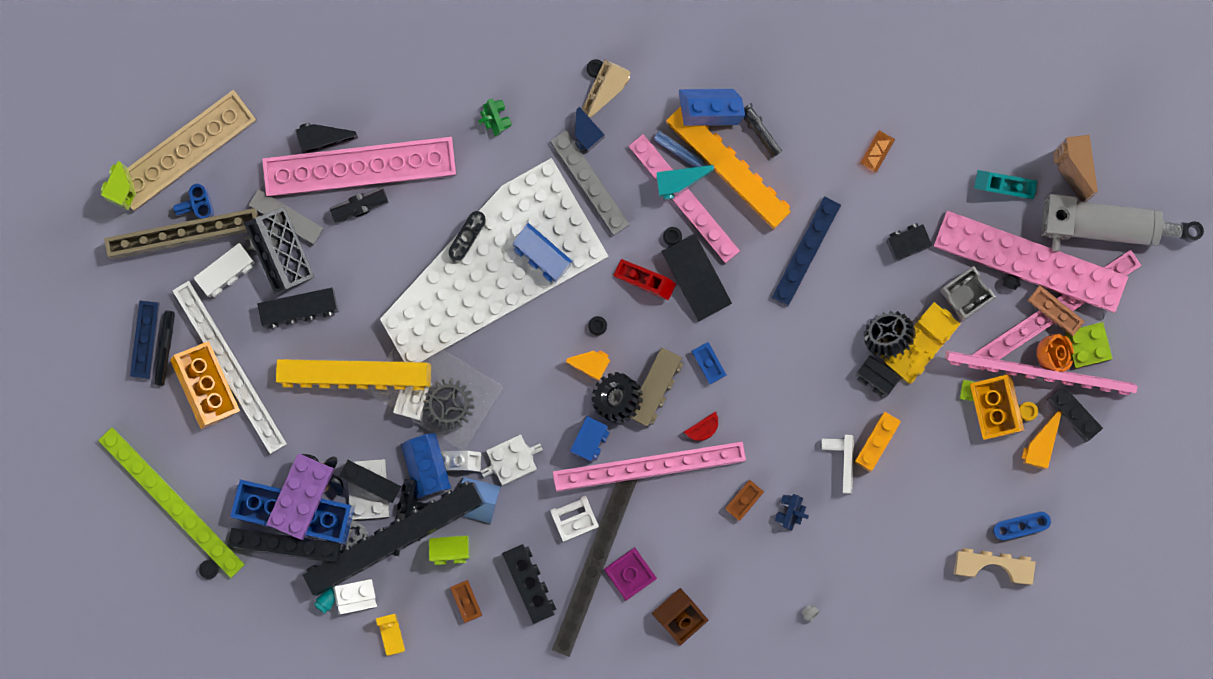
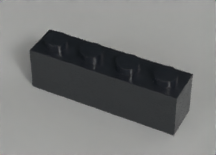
(298, 307)

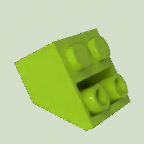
(119, 187)
(449, 548)

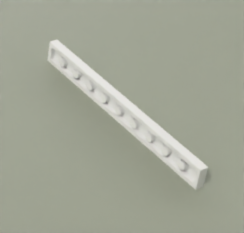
(231, 368)

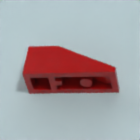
(645, 279)

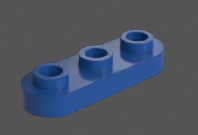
(1029, 521)

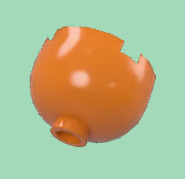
(1055, 353)

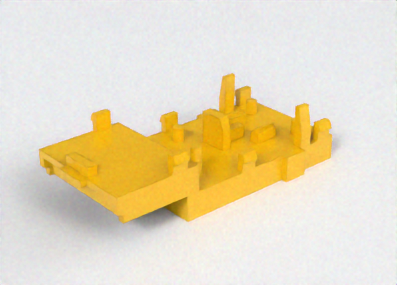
(931, 333)

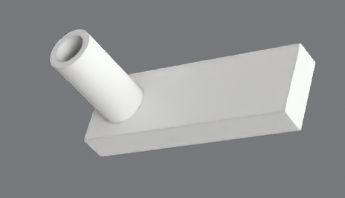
(847, 446)

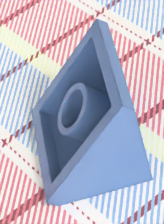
(490, 495)

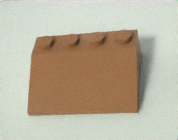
(1076, 165)

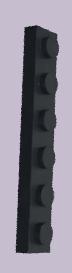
(284, 545)

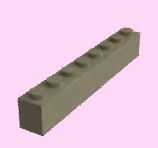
(178, 234)

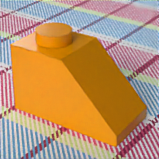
(590, 363)

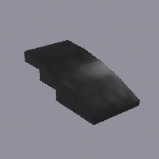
(696, 277)

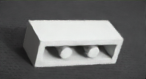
(224, 271)

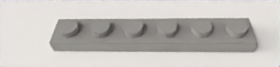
(590, 183)

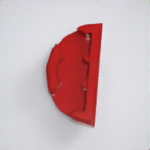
(704, 429)

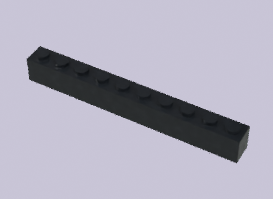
(395, 538)

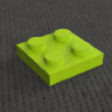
(1090, 345)

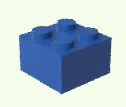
(589, 439)

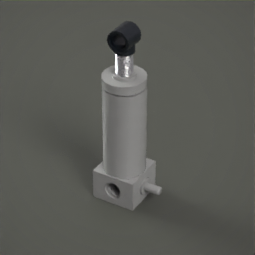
(1109, 223)

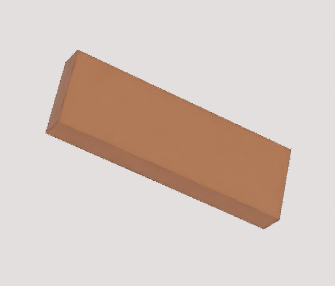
(1056, 311)

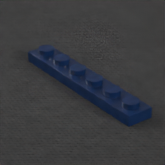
(806, 251)

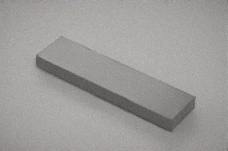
(303, 226)

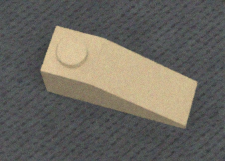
(607, 85)

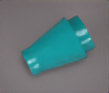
(325, 601)

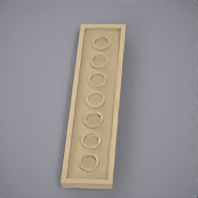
(188, 147)

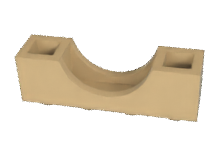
(1019, 570)

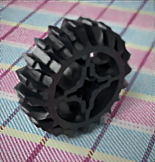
(890, 340)

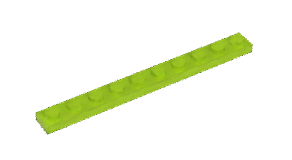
(171, 502)

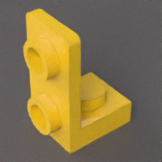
(391, 634)

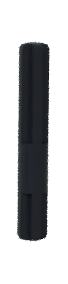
(164, 348)

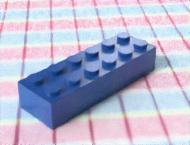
(256, 501)

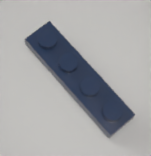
(144, 339)

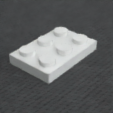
(366, 503)

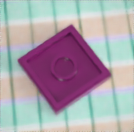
(630, 574)

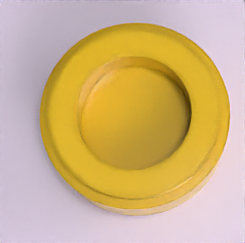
(1028, 411)

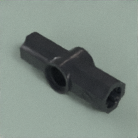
(359, 205)

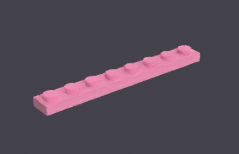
(687, 202)

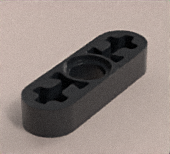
(455, 245)

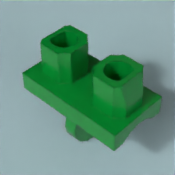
(491, 117)

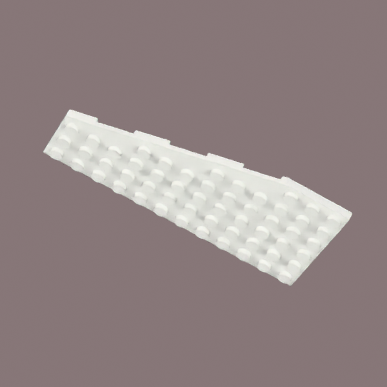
(492, 280)

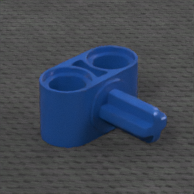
(195, 204)

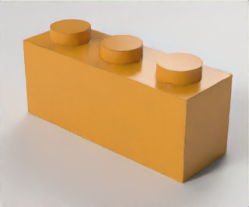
(877, 441)

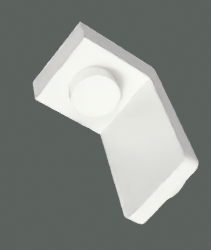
(462, 460)

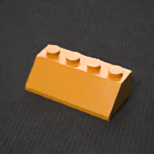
(204, 385)

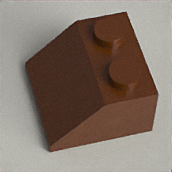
(680, 616)

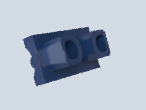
(794, 513)

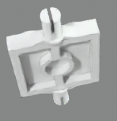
(511, 460)

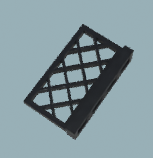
(269, 254)

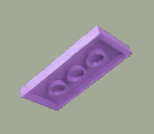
(300, 496)

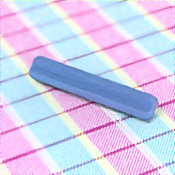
(678, 150)

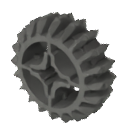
(455, 388)

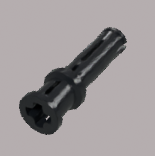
(752, 124)

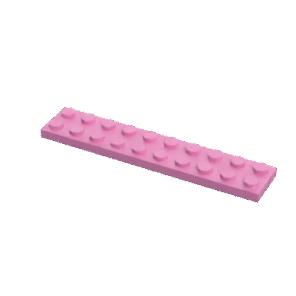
(359, 166)
(1031, 261)

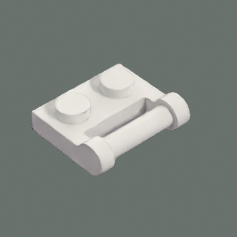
(577, 524)

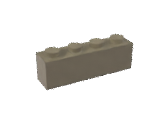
(655, 385)

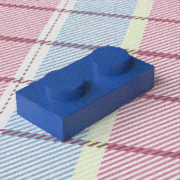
(709, 363)

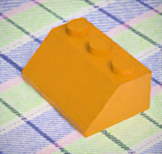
(997, 407)

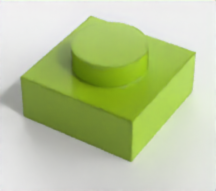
(966, 393)

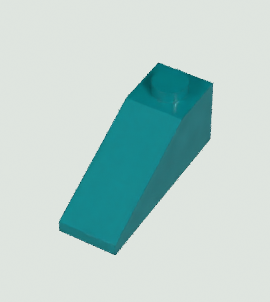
(677, 181)
(1005, 184)

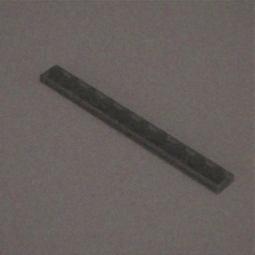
(593, 567)

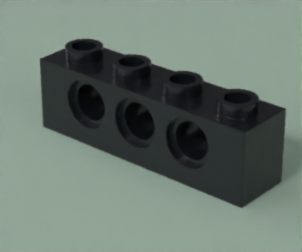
(548, 607)

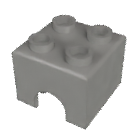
(967, 294)

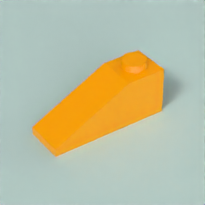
(1041, 446)

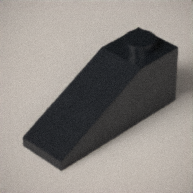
(317, 137)
(370, 481)

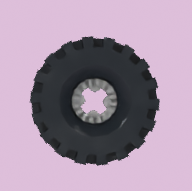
(606, 401)

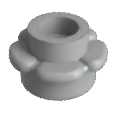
(810, 613)

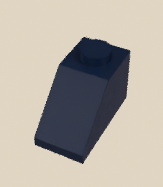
(586, 131)

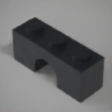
(1073, 410)

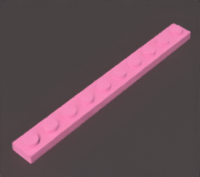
(1038, 321)
(1031, 371)
(649, 466)

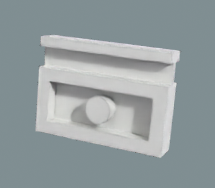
(411, 403)
(355, 596)

